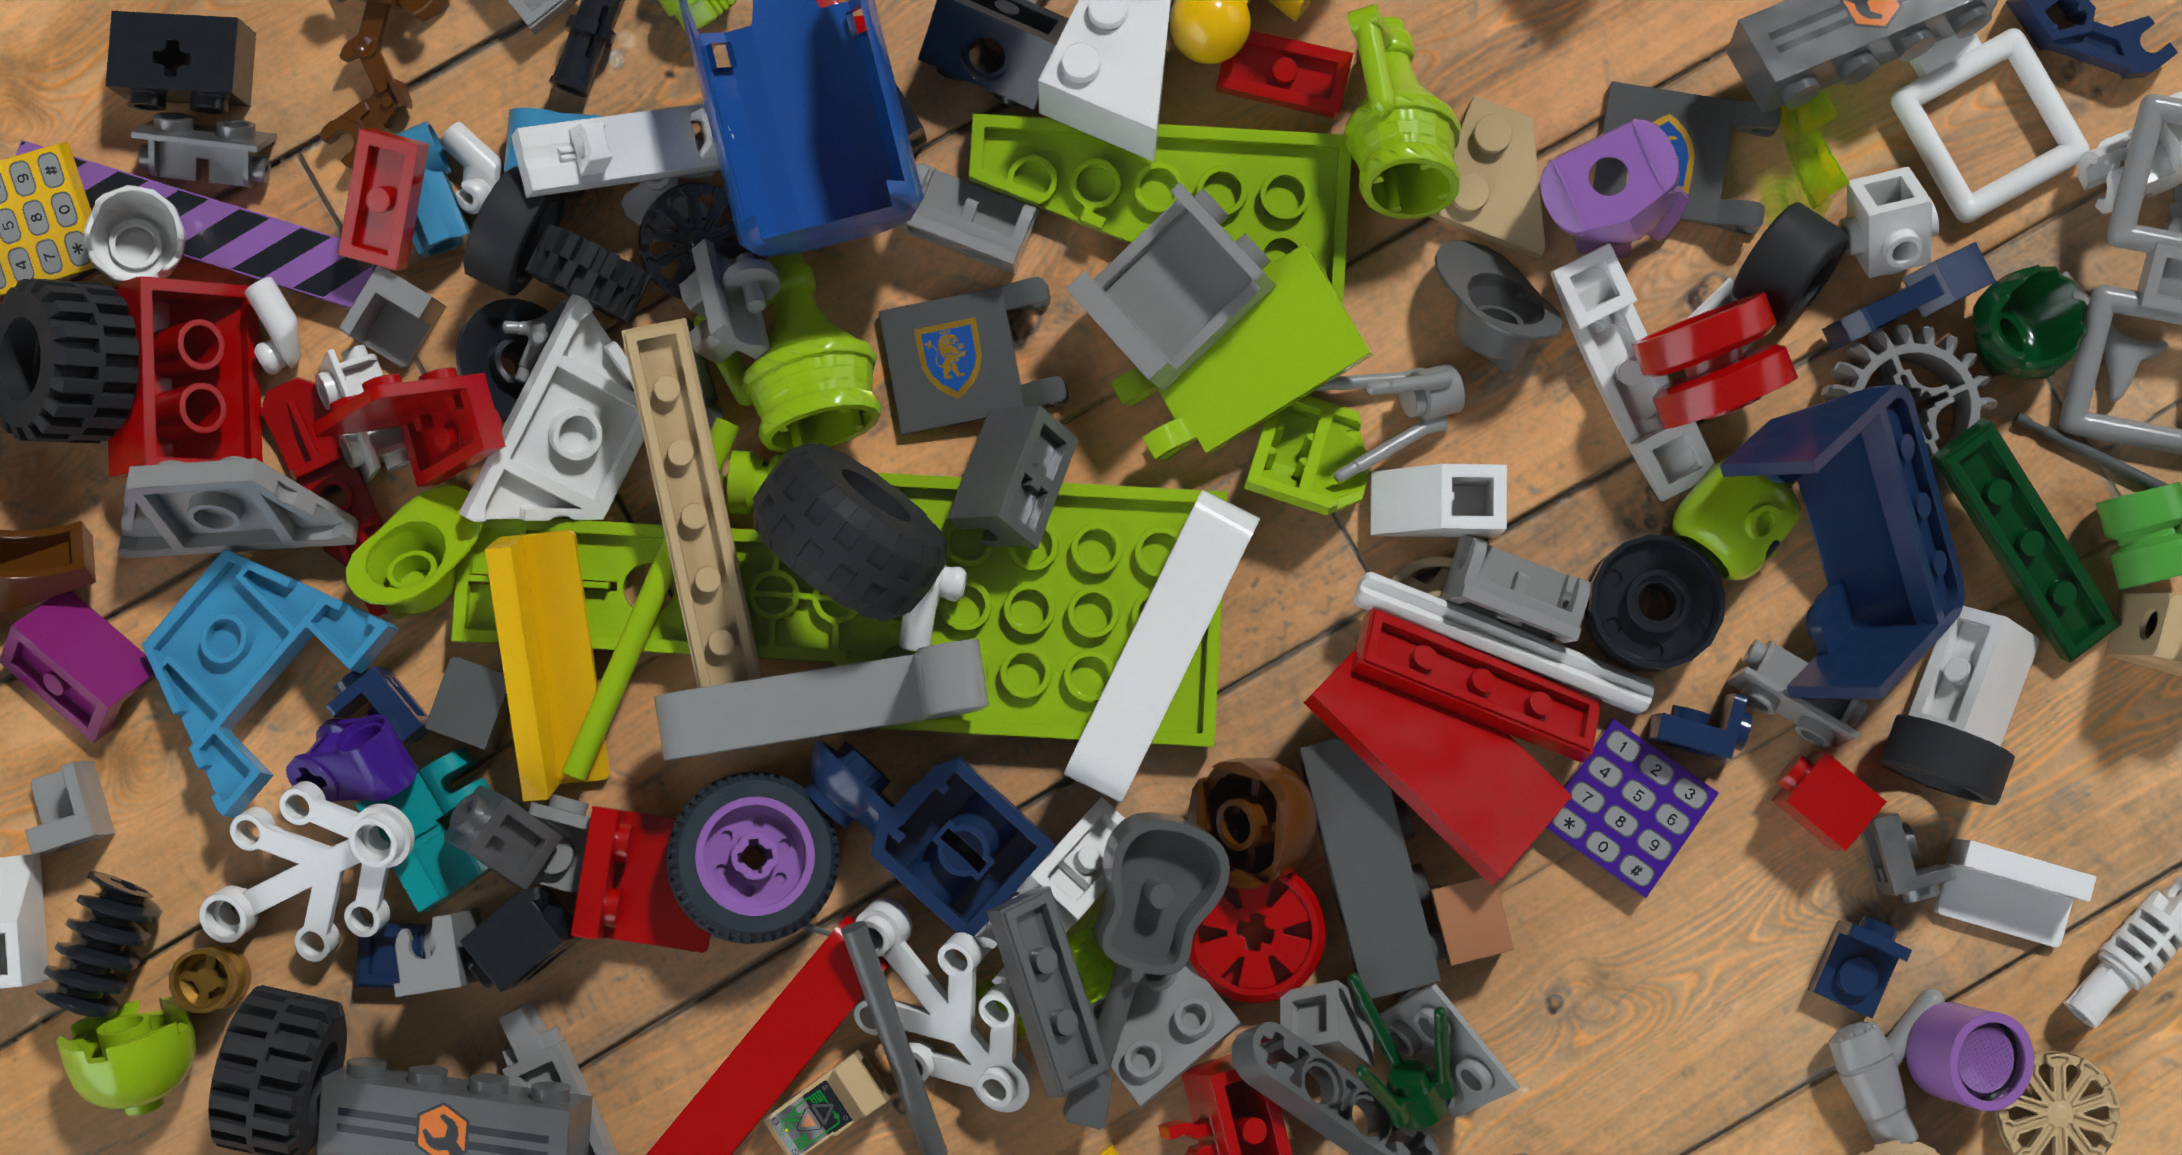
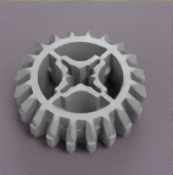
(1953, 372)

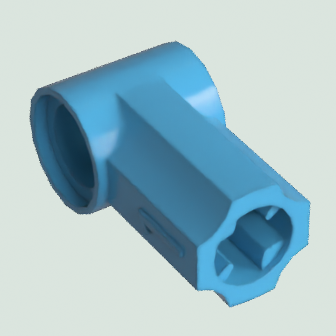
(439, 218)

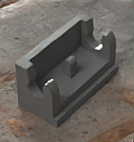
(1014, 476)

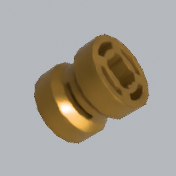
(196, 978)

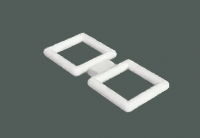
(1953, 63)

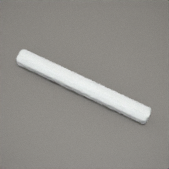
(1506, 642)

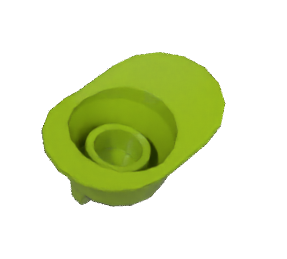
(415, 554)

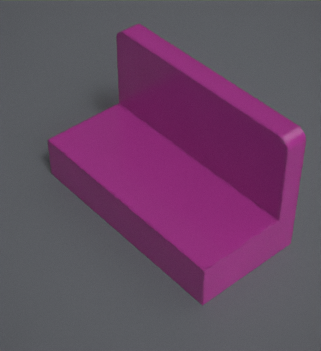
(76, 662)

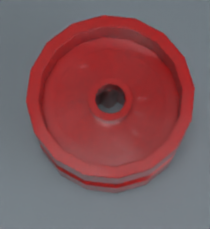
(1716, 367)

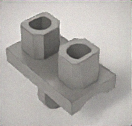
(731, 300)

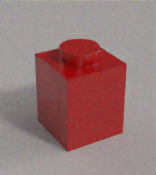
(1827, 799)

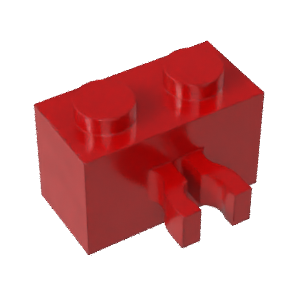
(1228, 1114)

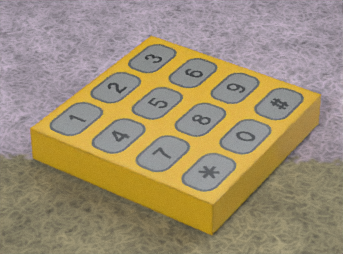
(42, 217)

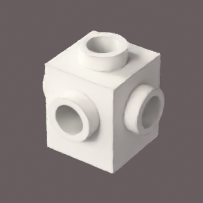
(1889, 222)

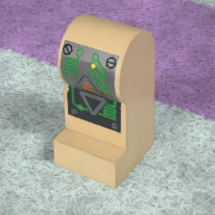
(828, 1105)

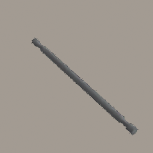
(2088, 452)

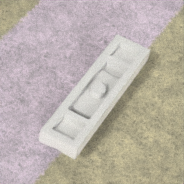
(613, 150)

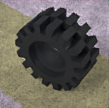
(587, 270)

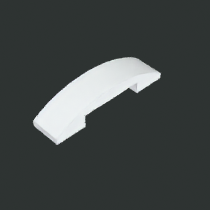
(1604, 326)

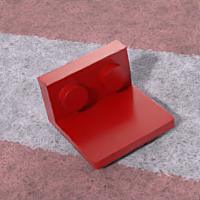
(627, 886)

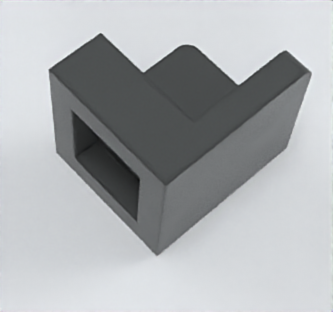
(471, 705)

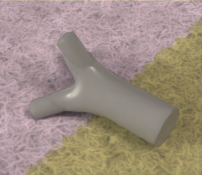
(538, 333)

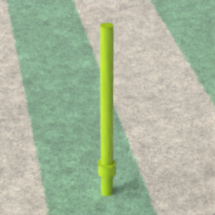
(633, 637)

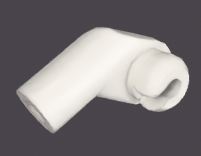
(480, 166)
(280, 323)
(918, 624)

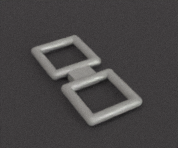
(2155, 299)

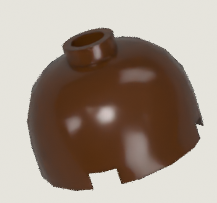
(1258, 816)

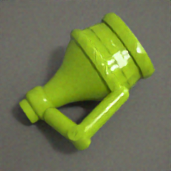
(1400, 130)
(814, 376)

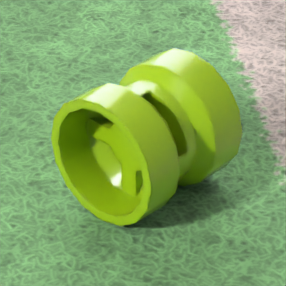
(745, 478)

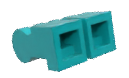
(434, 867)

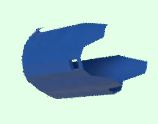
(812, 124)

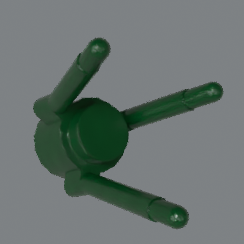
(1413, 1092)

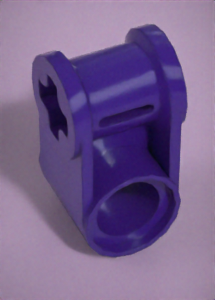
(355, 760)

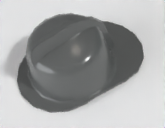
(1495, 304)

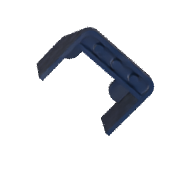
(1876, 534)

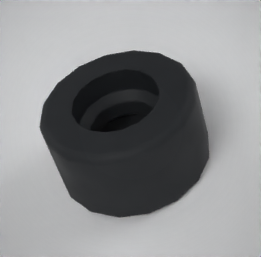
(1791, 262)

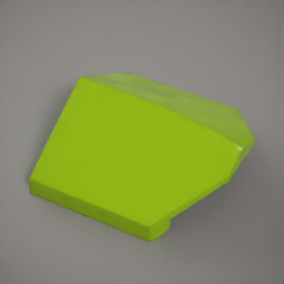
(1303, 451)

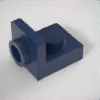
(388, 698)
(1690, 732)
(1858, 964)

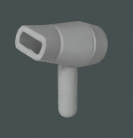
(1871, 1074)

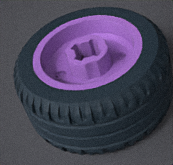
(727, 894)

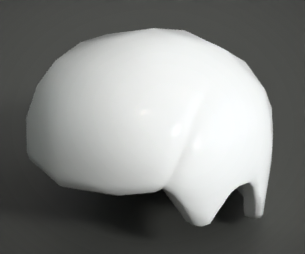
(134, 234)

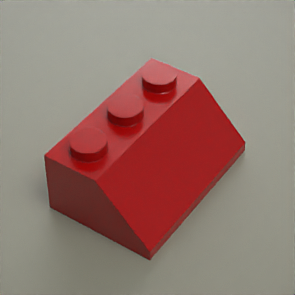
(195, 375)

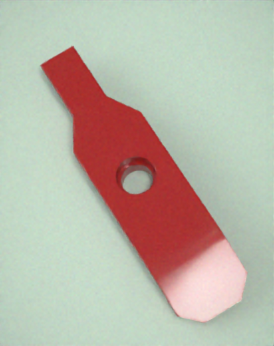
(319, 461)

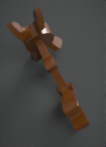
(388, 92)

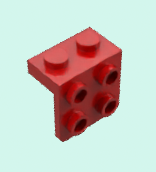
(442, 419)

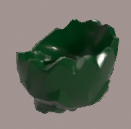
(2028, 323)

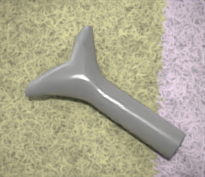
(2121, 352)

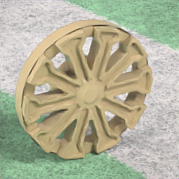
(2060, 1111)

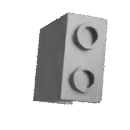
(1176, 287)

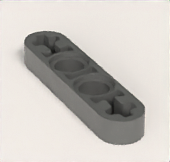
(1339, 1093)

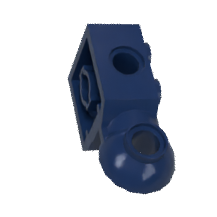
(944, 839)

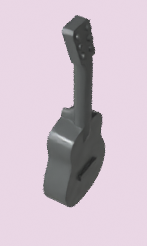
(1158, 889)

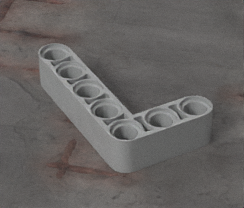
(823, 702)

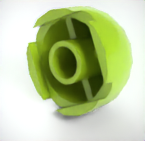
(131, 1056)

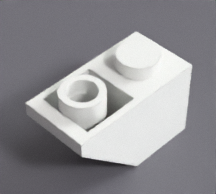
(1439, 501)
(22, 922)

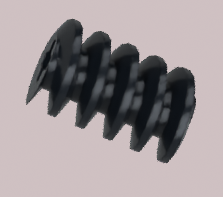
(102, 947)

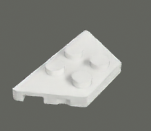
(567, 431)

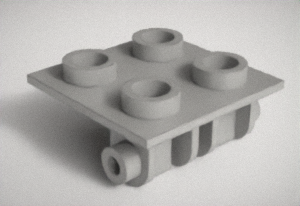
(1167, 1030)
(1473, 1066)

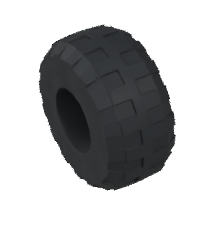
(848, 532)

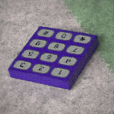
(1630, 808)

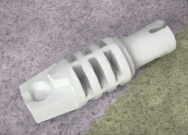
(2131, 955)

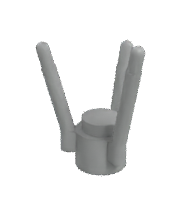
(1422, 394)

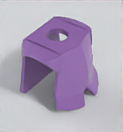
(1646, 205)

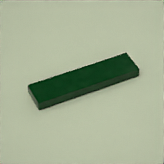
(2025, 540)

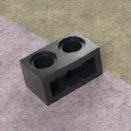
(519, 939)

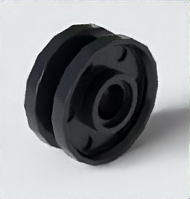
(1692, 597)

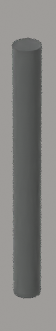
(893, 1039)

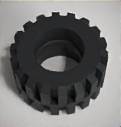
(66, 361)
(272, 1072)

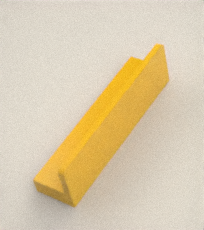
(544, 654)

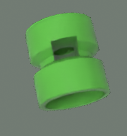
(2147, 534)

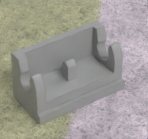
(971, 220)
(1516, 591)
(444, 955)

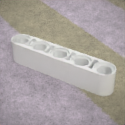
(1161, 646)

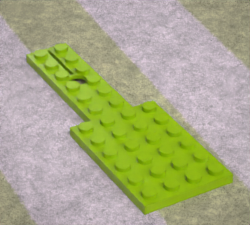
(1042, 616)

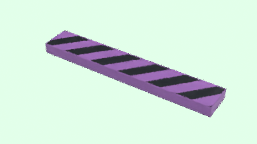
(244, 239)

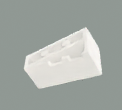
(1110, 72)

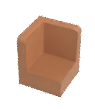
(1470, 920)

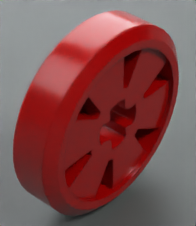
(1276, 966)

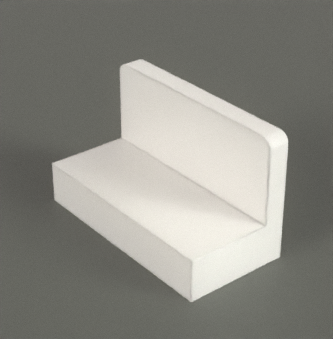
(1976, 674)
(2011, 892)

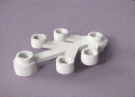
(317, 867)
(993, 1070)

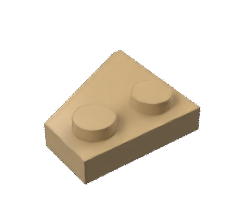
(1498, 179)

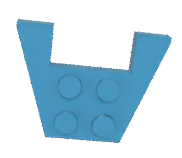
(229, 647)

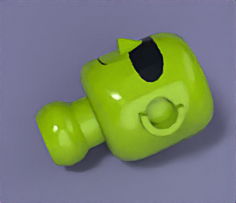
(1737, 520)

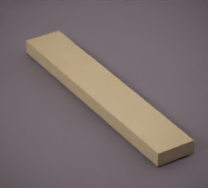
(692, 503)

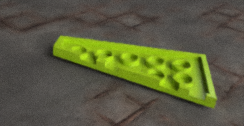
(1269, 182)

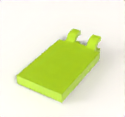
(1260, 366)

